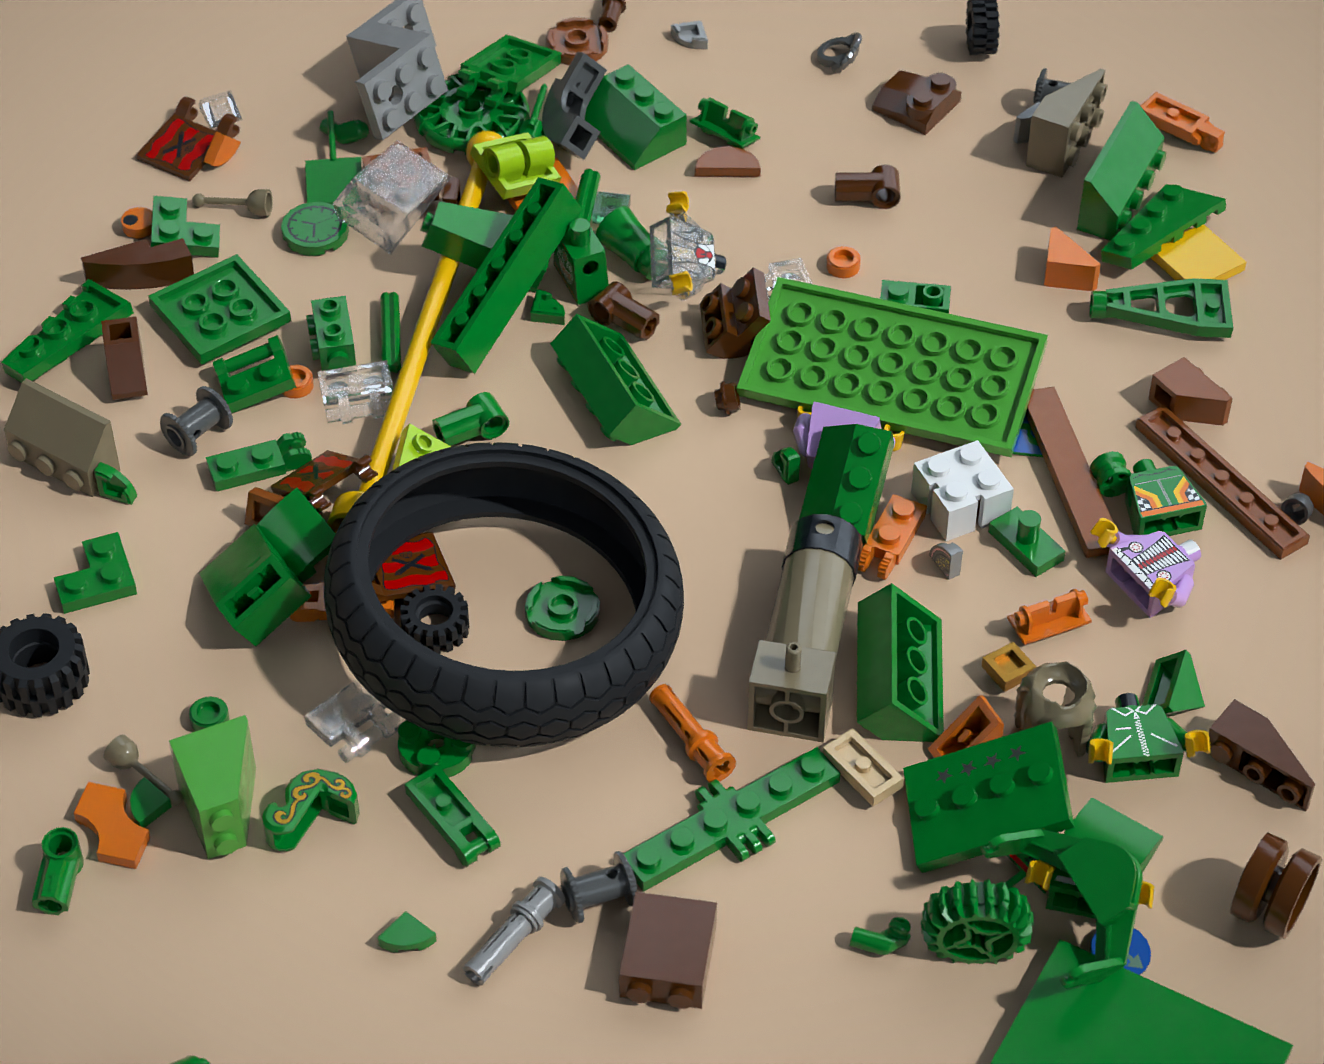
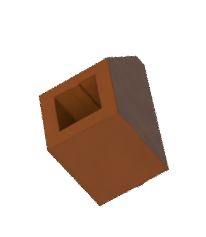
(1190, 394)

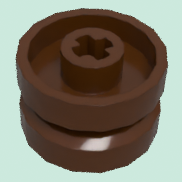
(1270, 883)

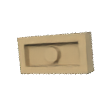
(863, 767)

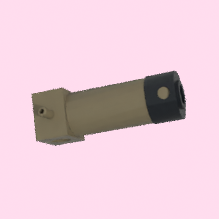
(796, 663)

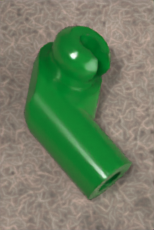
(348, 131)

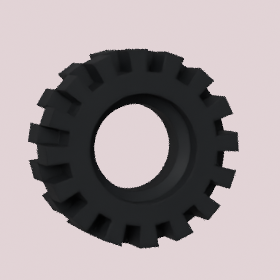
(982, 27)
(436, 602)

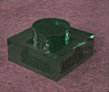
(607, 202)

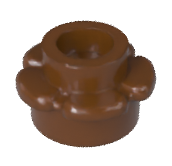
(727, 398)

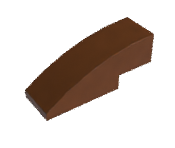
(139, 265)

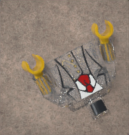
(682, 251)

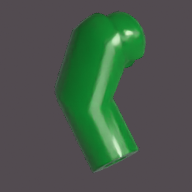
(885, 941)

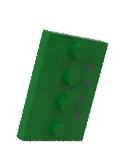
(986, 792)

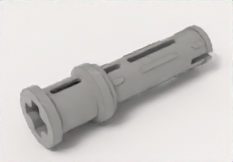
(525, 918)

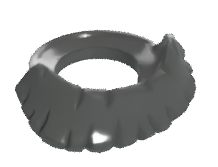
(841, 61)

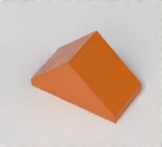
(1069, 264)
(974, 726)

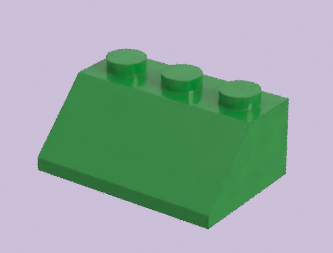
(635, 118)
(849, 474)

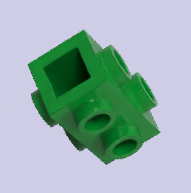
(333, 333)

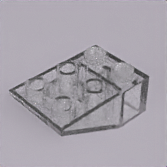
(390, 195)

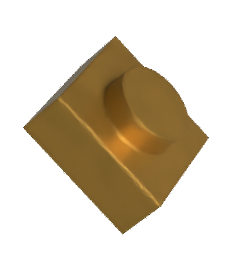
(1007, 666)

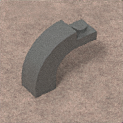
(567, 103)

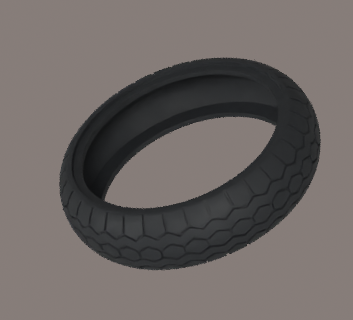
(487, 703)

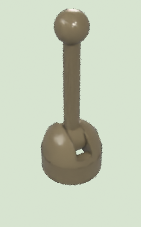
(258, 202)
(124, 754)

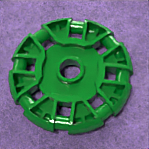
(448, 118)

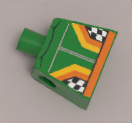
(1162, 500)

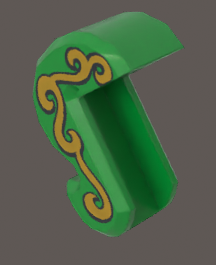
(305, 799)

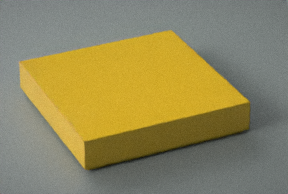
(1199, 256)

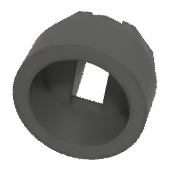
(1302, 513)

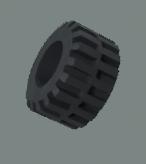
(49, 685)

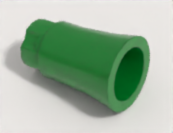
(627, 239)

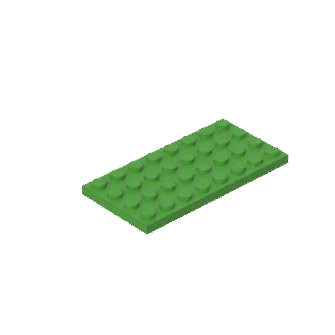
(896, 362)

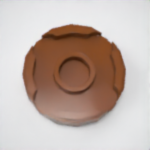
(576, 36)

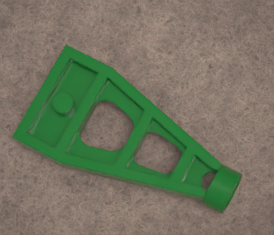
(1210, 305)

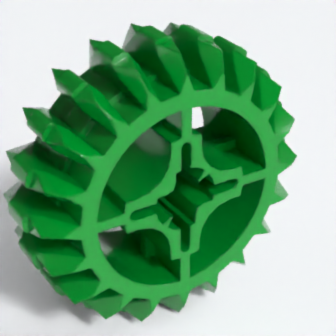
(977, 922)

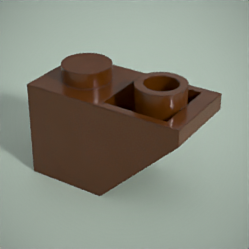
(124, 358)

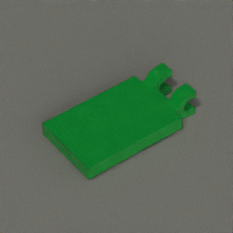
(506, 67)

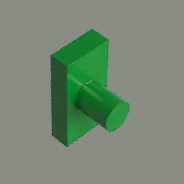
(1026, 541)

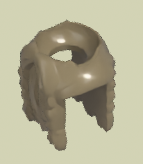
(1074, 713)

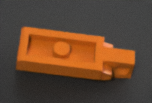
(1183, 122)

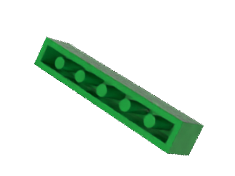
(506, 275)

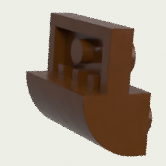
(735, 316)

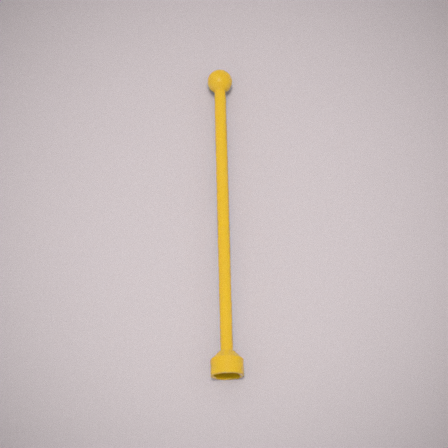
(418, 348)

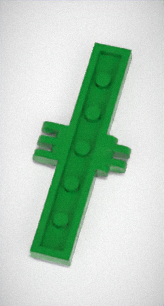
(732, 818)

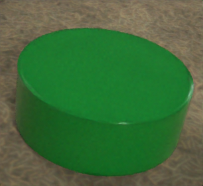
(208, 712)

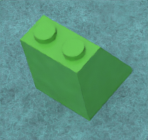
(217, 783)

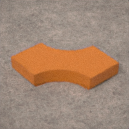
(119, 837)

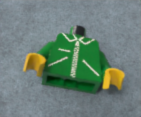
(1141, 742)

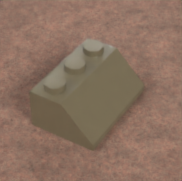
(59, 437)

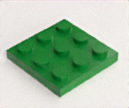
(219, 309)

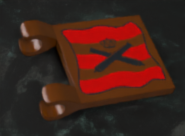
(183, 144)
(322, 474)
(412, 567)

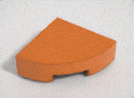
(221, 149)

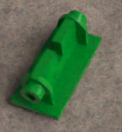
(737, 129)

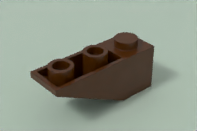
(1256, 750)

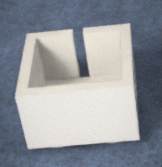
(954, 484)

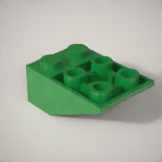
(253, 586)

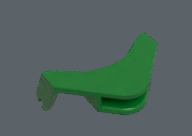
(1105, 877)

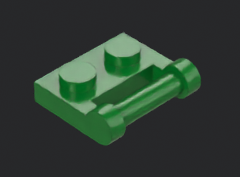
(257, 382)

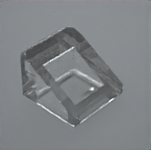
(216, 106)

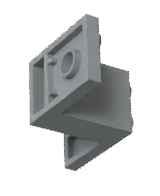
(396, 65)

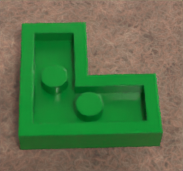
(170, 224)
(104, 580)

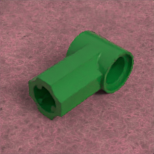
(479, 417)
(57, 872)

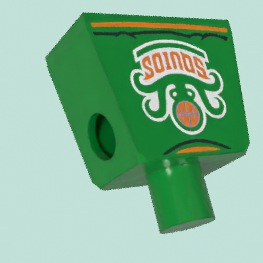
(578, 250)

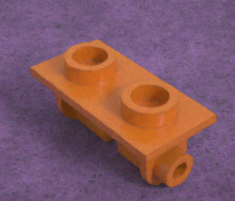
(1051, 617)

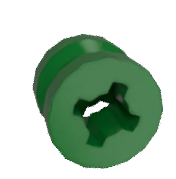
(1110, 473)

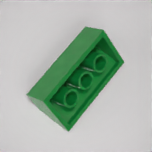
(1121, 174)
(613, 382)
(899, 667)

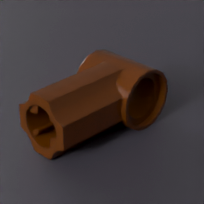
(878, 186)
(618, 306)

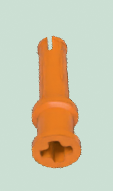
(700, 743)

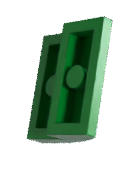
(297, 533)
(1111, 826)

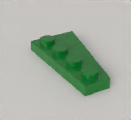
(1159, 223)
(67, 332)

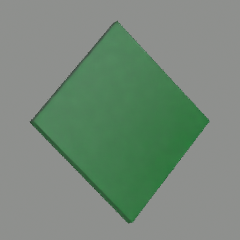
(1126, 1023)

